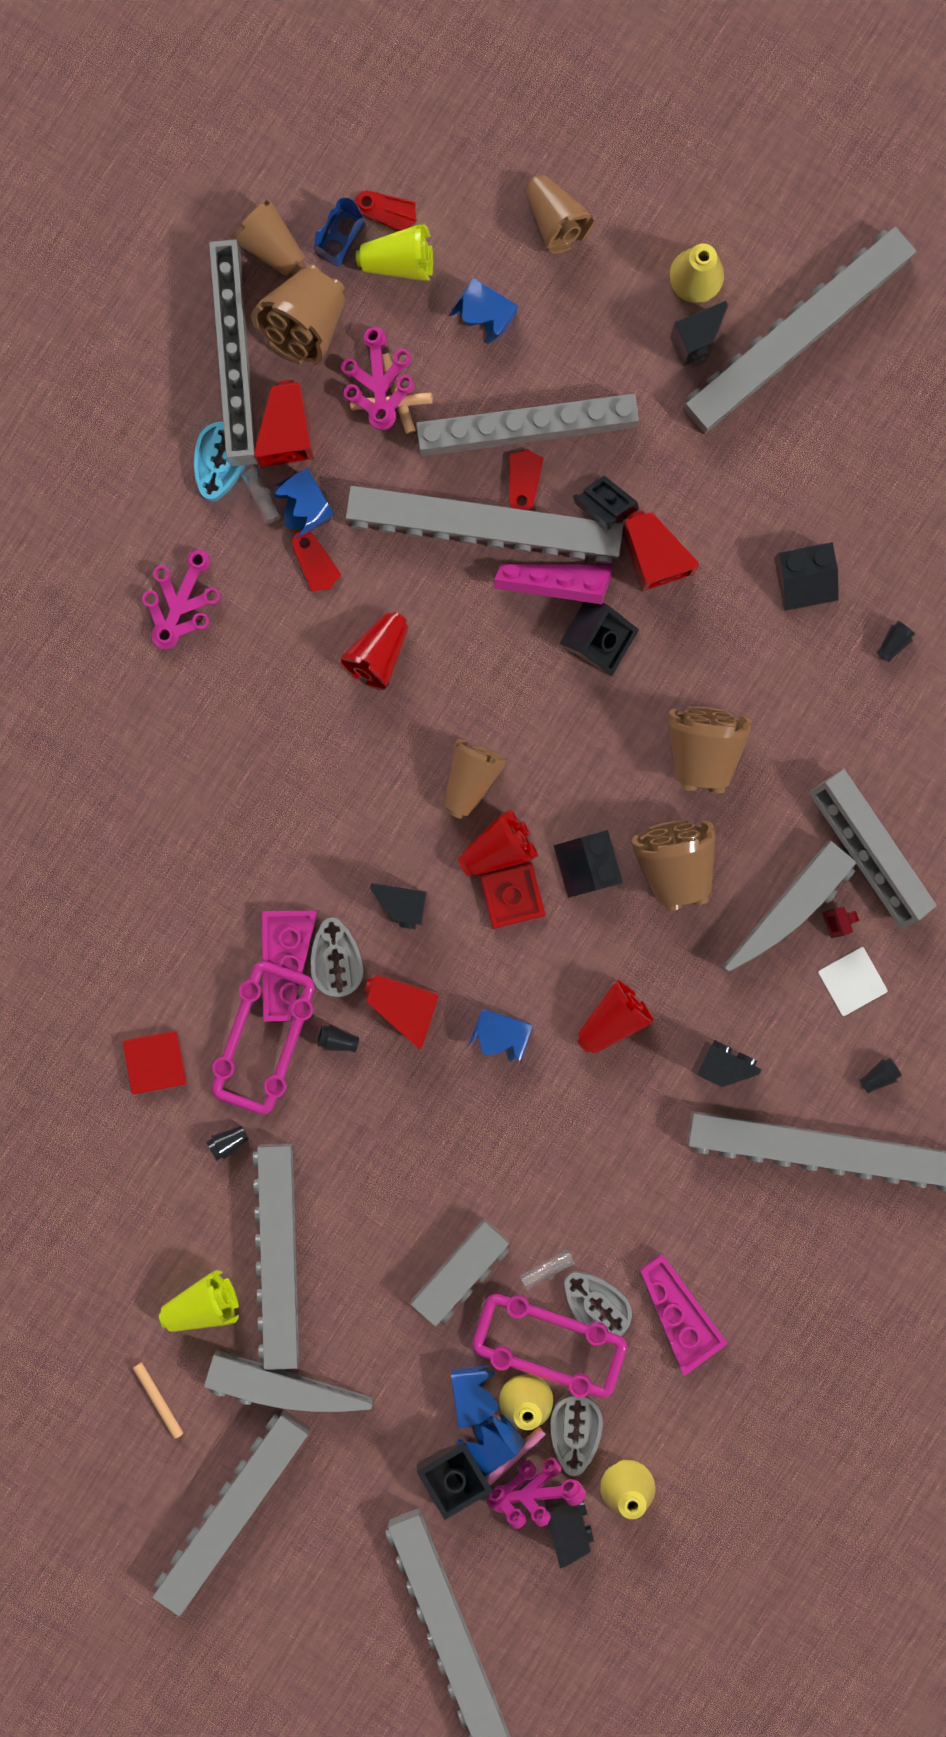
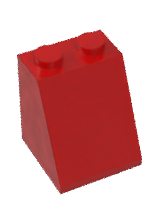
(284, 428)
(656, 551)
(403, 1006)

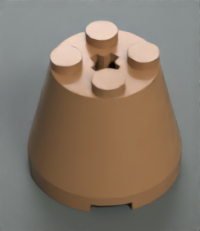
(301, 315)
(706, 746)
(678, 861)

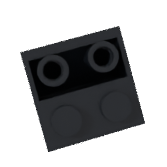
(723, 1068)

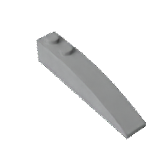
(798, 902)
(278, 1388)

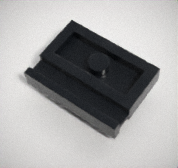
(606, 502)

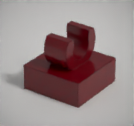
(839, 921)

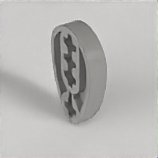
(321, 964)
(596, 1288)
(590, 1428)

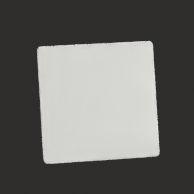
(853, 981)

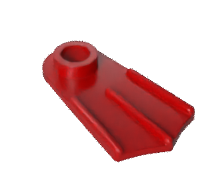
(388, 210)
(524, 478)
(315, 563)

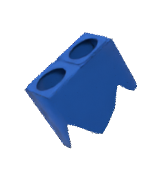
(322, 236)
(485, 306)
(305, 504)
(501, 1034)
(472, 1402)
(495, 1444)

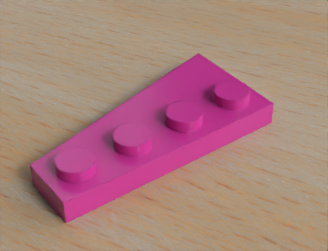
(562, 581)
(285, 944)
(684, 1320)

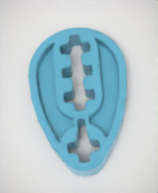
(206, 469)

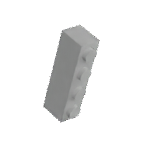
(460, 1272)

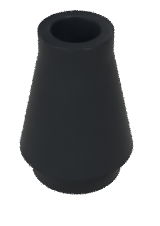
(896, 640)
(336, 1039)
(881, 1075)
(226, 1142)

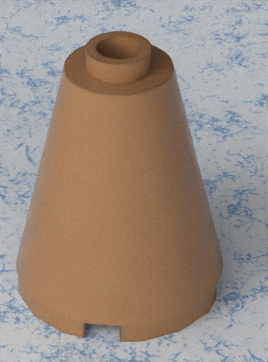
(557, 214)
(270, 240)
(470, 777)

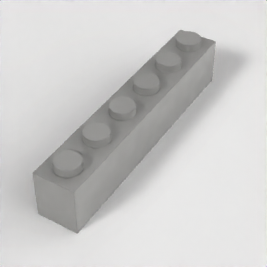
(872, 849)

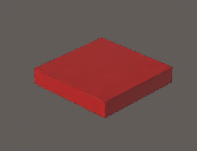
(512, 896)
(154, 1062)

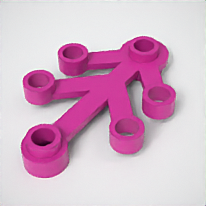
(380, 382)
(179, 603)
(505, 1495)

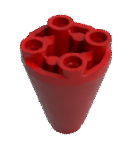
(499, 847)

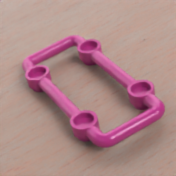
(301, 1010)
(596, 1334)

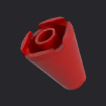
(377, 651)
(614, 1019)

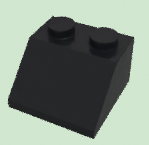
(696, 334)
(807, 576)
(599, 636)
(588, 863)
(402, 904)
(453, 1479)
(568, 1530)

